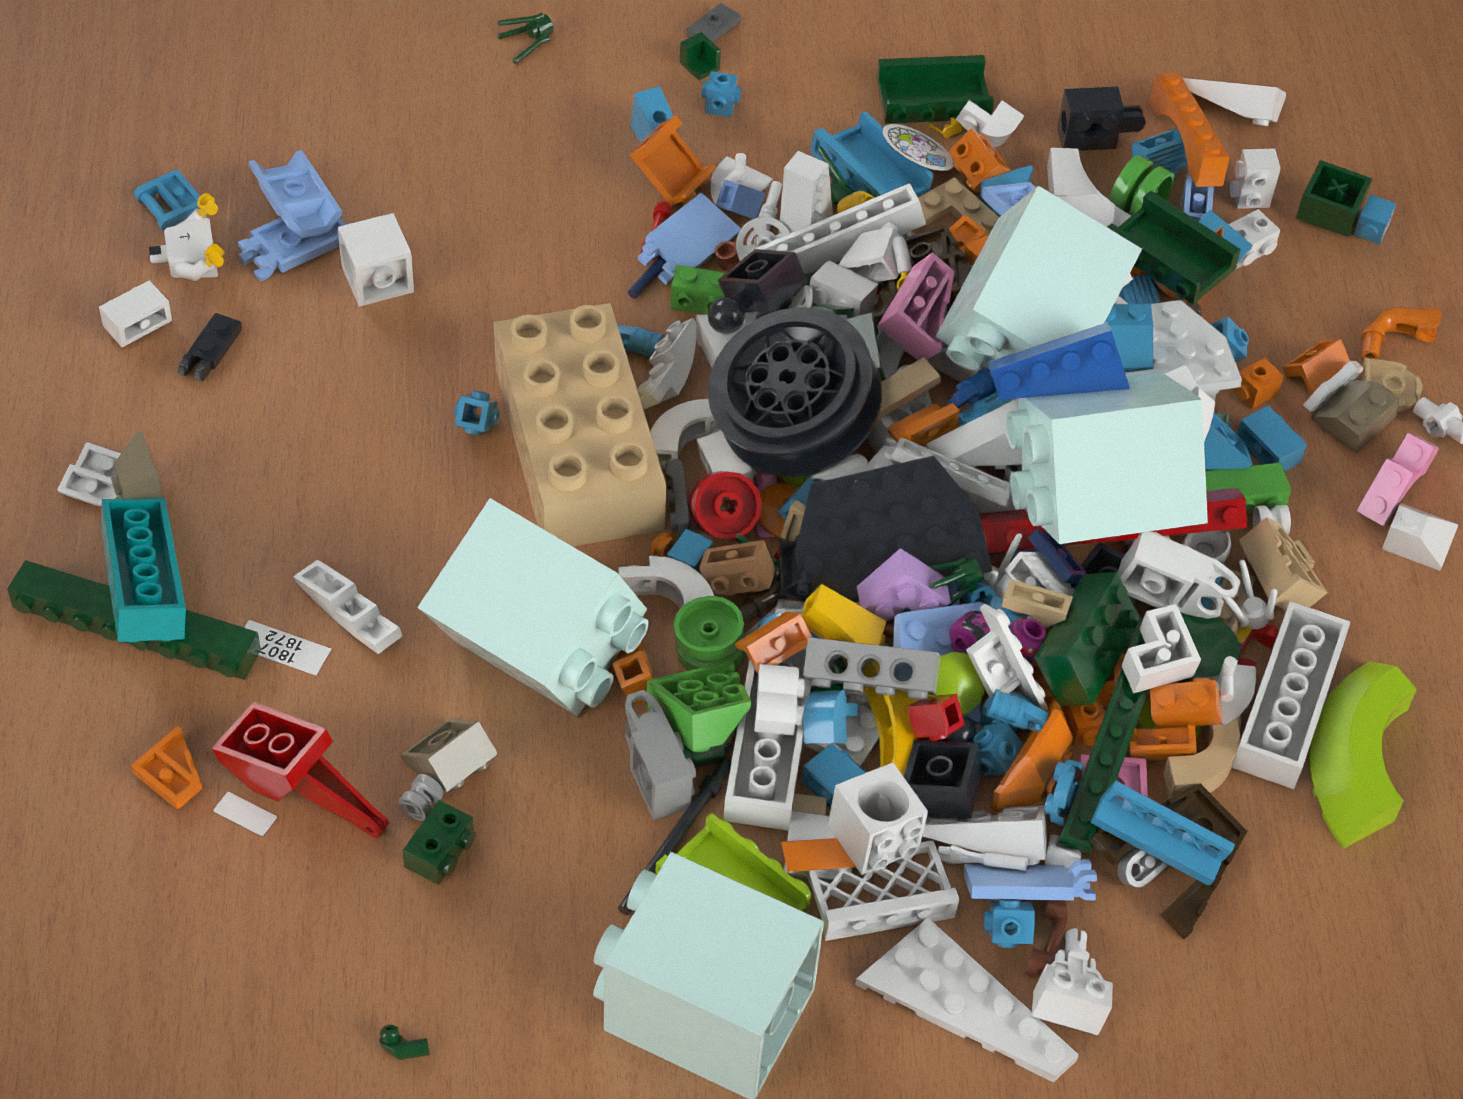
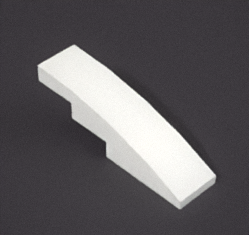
(347, 607)

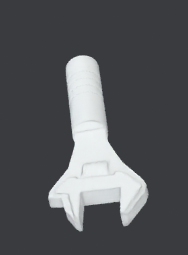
(957, 855)

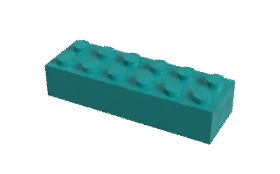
(142, 570)

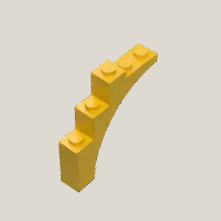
(840, 619)

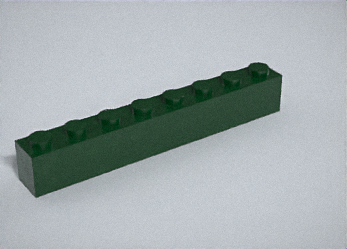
(89, 608)

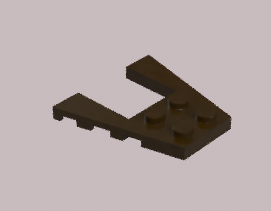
(941, 243)
(1203, 809)

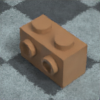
(738, 568)

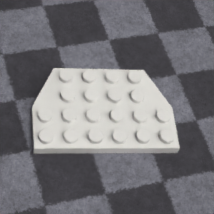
(1189, 340)

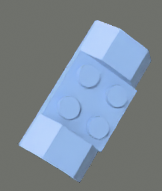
(298, 196)

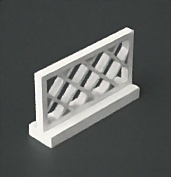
(888, 910)

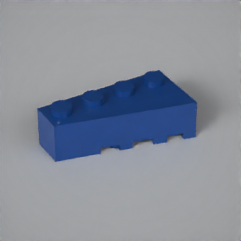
(1062, 366)

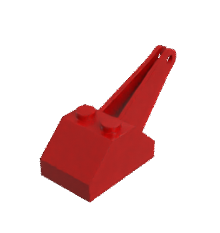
(284, 754)

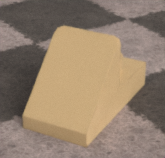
(1043, 604)

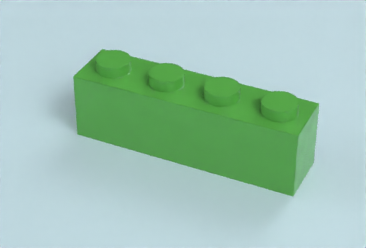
(1259, 484)

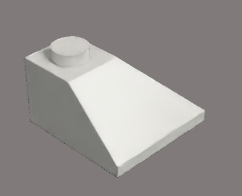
(1420, 536)

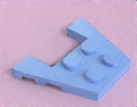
(930, 632)

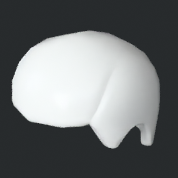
(1212, 544)

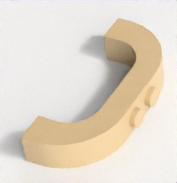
(1208, 766)

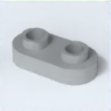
(1143, 868)

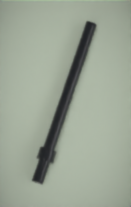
(708, 789)

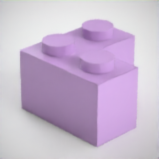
(901, 584)

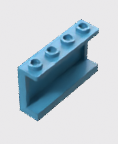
(869, 161)

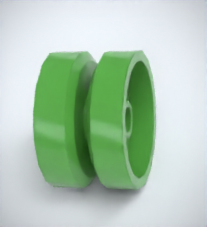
(1137, 180)
(708, 632)

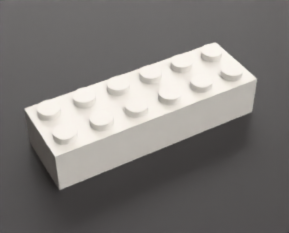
(1291, 695)
(765, 764)

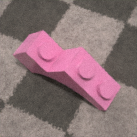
(1397, 477)

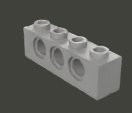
(823, 652)

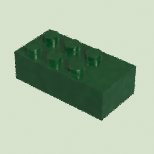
(1089, 641)

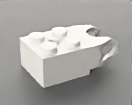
(1174, 573)

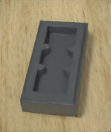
(715, 23)

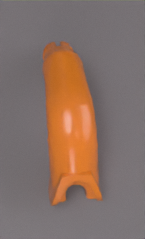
(1404, 320)

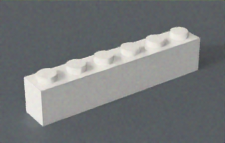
(836, 234)

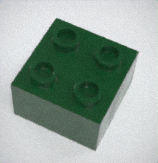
(1334, 198)

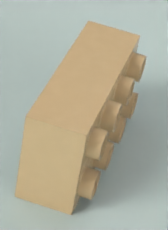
(579, 425)

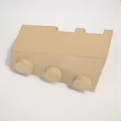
(1281, 565)

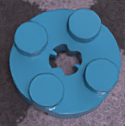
(1060, 802)

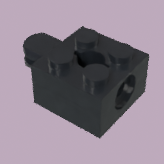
(1095, 118)

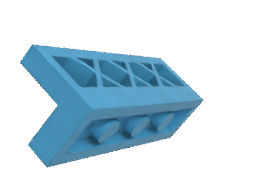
(1161, 834)

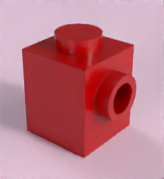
(936, 716)

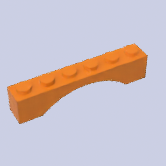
(1204, 152)

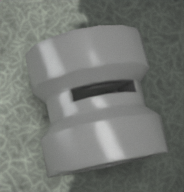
(421, 797)

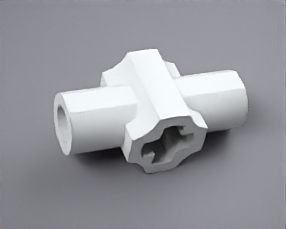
(1440, 419)

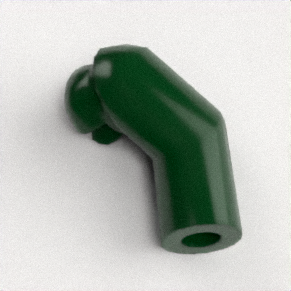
(399, 1046)

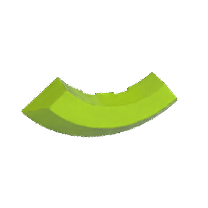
(1348, 751)

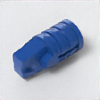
(974, 389)

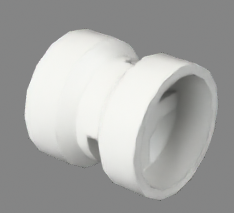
(1279, 513)

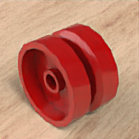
(743, 506)

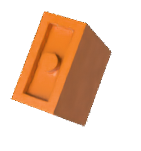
(671, 163)

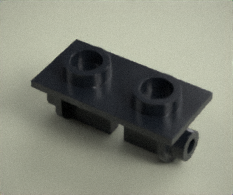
(792, 581)

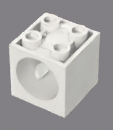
(376, 259)
(877, 818)

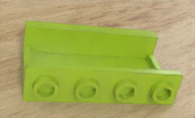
(739, 859)

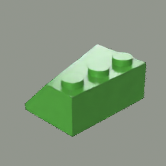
(702, 703)

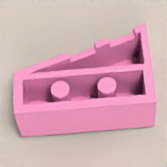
(920, 308)

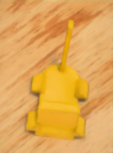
(949, 130)

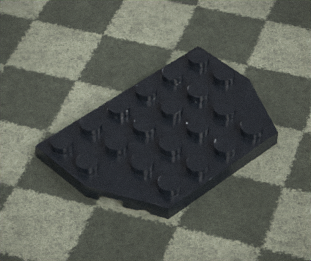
(869, 515)

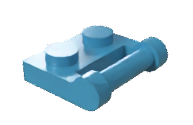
(175, 192)

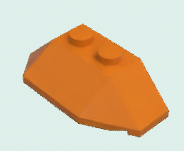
(1035, 764)

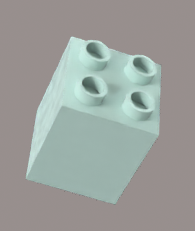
(1036, 281)
(1110, 460)
(536, 608)
(708, 973)

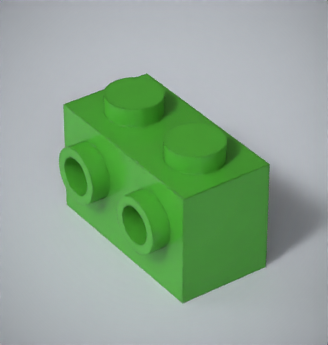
(695, 289)

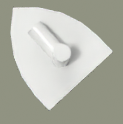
(739, 173)
(1236, 688)

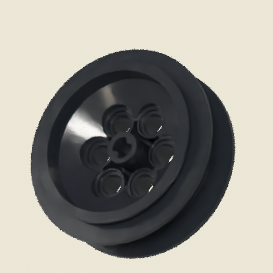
(805, 425)

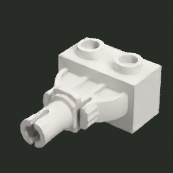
(1072, 990)

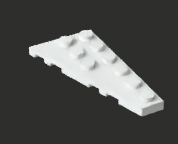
(959, 995)

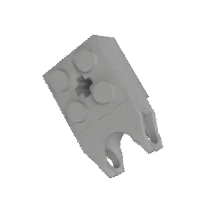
(658, 759)

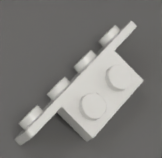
(1001, 662)

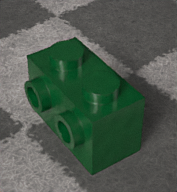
(439, 842)

